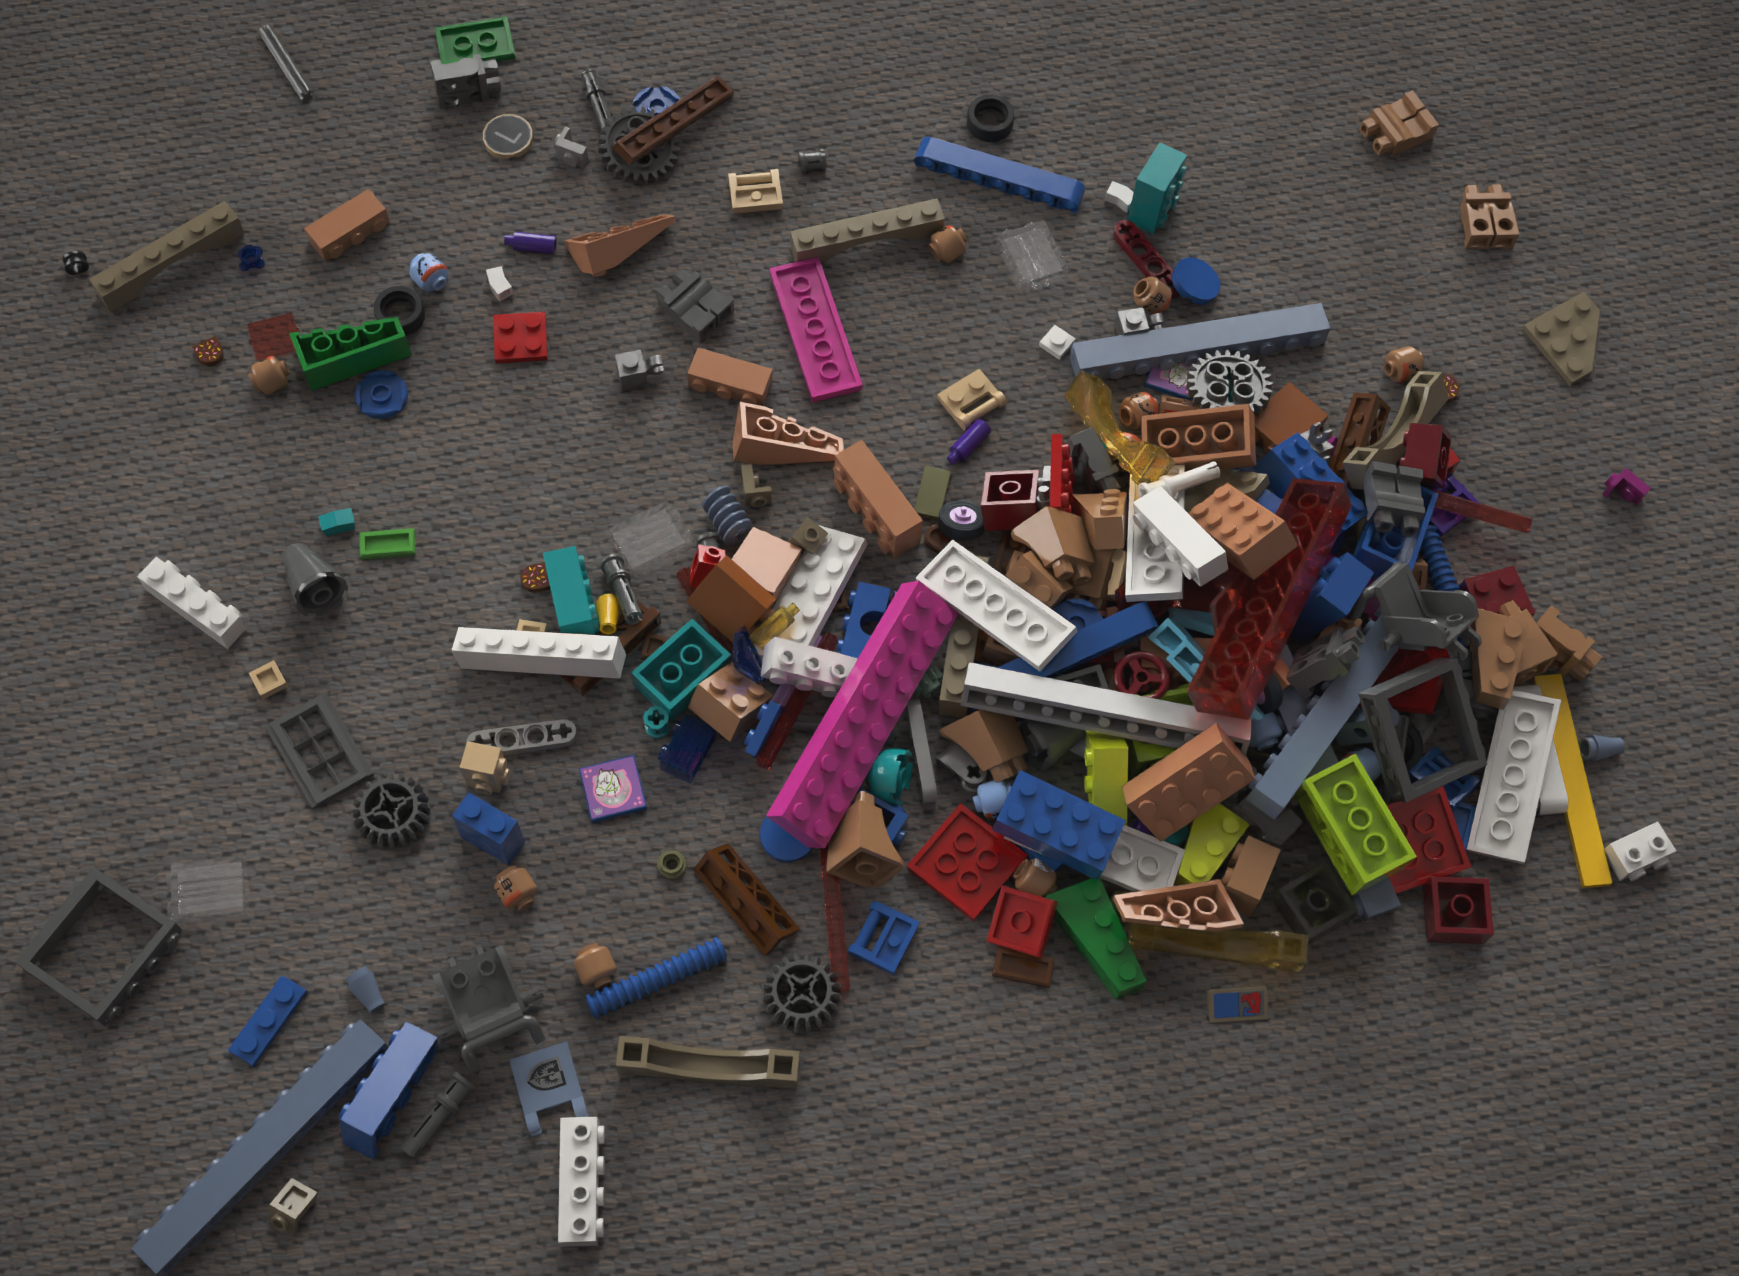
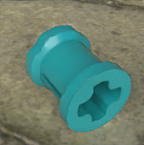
(664, 725)

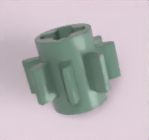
(930, 683)

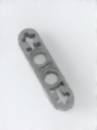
(522, 732)
(921, 751)

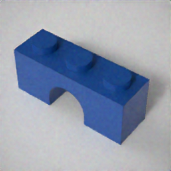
(867, 605)

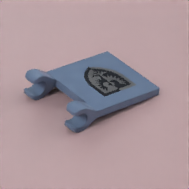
(547, 1081)

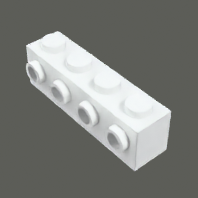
(1180, 536)
(192, 602)
(805, 666)
(580, 1181)

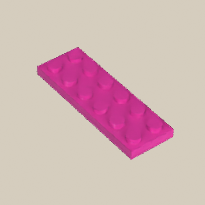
(815, 329)

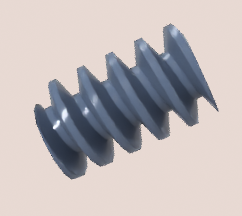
(727, 516)

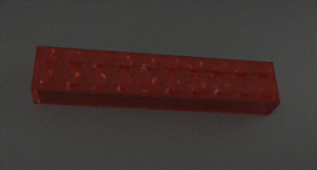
(1269, 606)

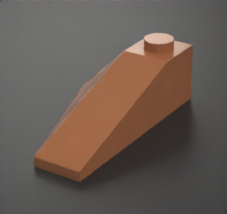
(603, 251)
(771, 440)
(1186, 906)

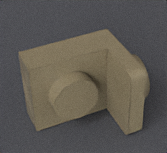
(753, 493)
(808, 536)
(290, 1206)

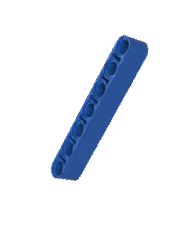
(1000, 173)
(1094, 641)

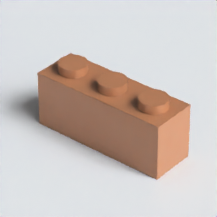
(347, 225)
(729, 377)

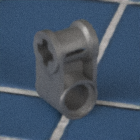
(960, 765)

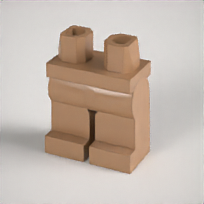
(1399, 125)
(1488, 218)
(1570, 644)

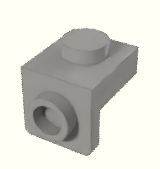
(569, 151)

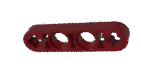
(1152, 257)

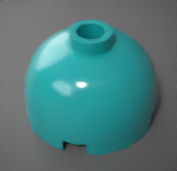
(890, 775)

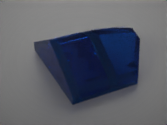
(746, 657)

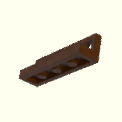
(1357, 427)
(629, 639)
(741, 899)

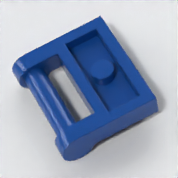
(757, 738)
(1454, 790)
(892, 941)

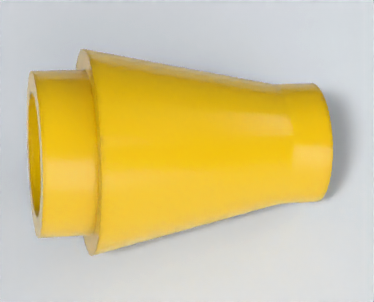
(608, 613)

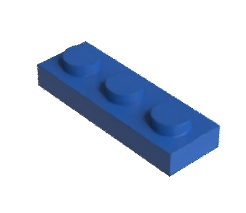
(267, 1021)

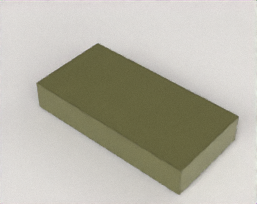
(932, 492)

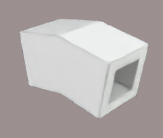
(1120, 196)
(498, 283)

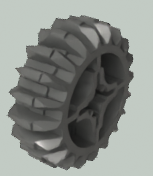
(417, 801)
(792, 982)

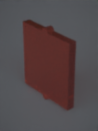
(272, 336)

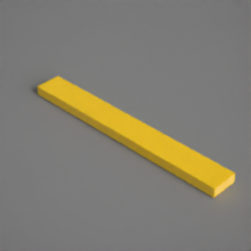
(1580, 816)

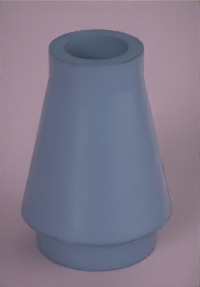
(1600, 747)
(365, 988)

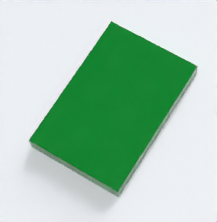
(485, 37)

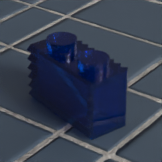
(687, 748)

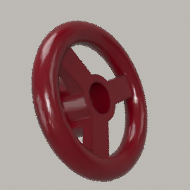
(1135, 686)

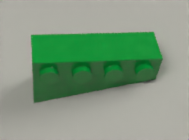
(349, 350)
(1095, 930)

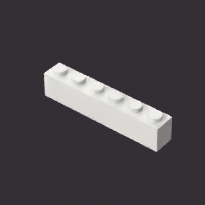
(539, 652)

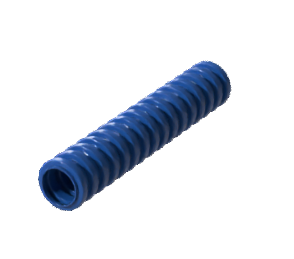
(1438, 564)
(656, 977)

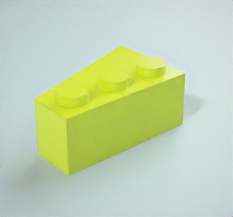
(1106, 772)
(1209, 844)

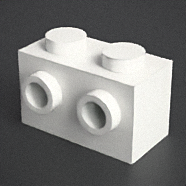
(1639, 852)

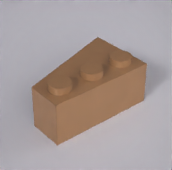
(1103, 517)
(1497, 657)

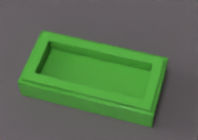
(387, 544)

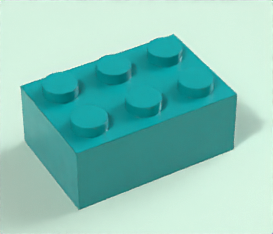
(1157, 188)
(571, 592)
(677, 668)

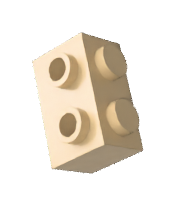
(484, 768)

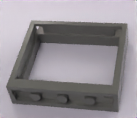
(1386, 740)
(67, 916)

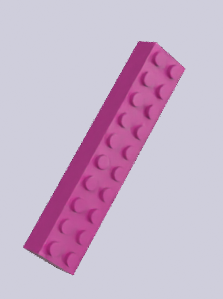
(862, 715)

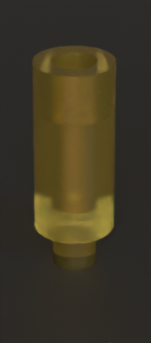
(774, 625)

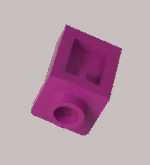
(1628, 484)

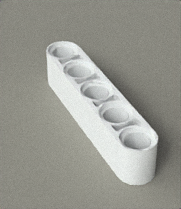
(1553, 793)

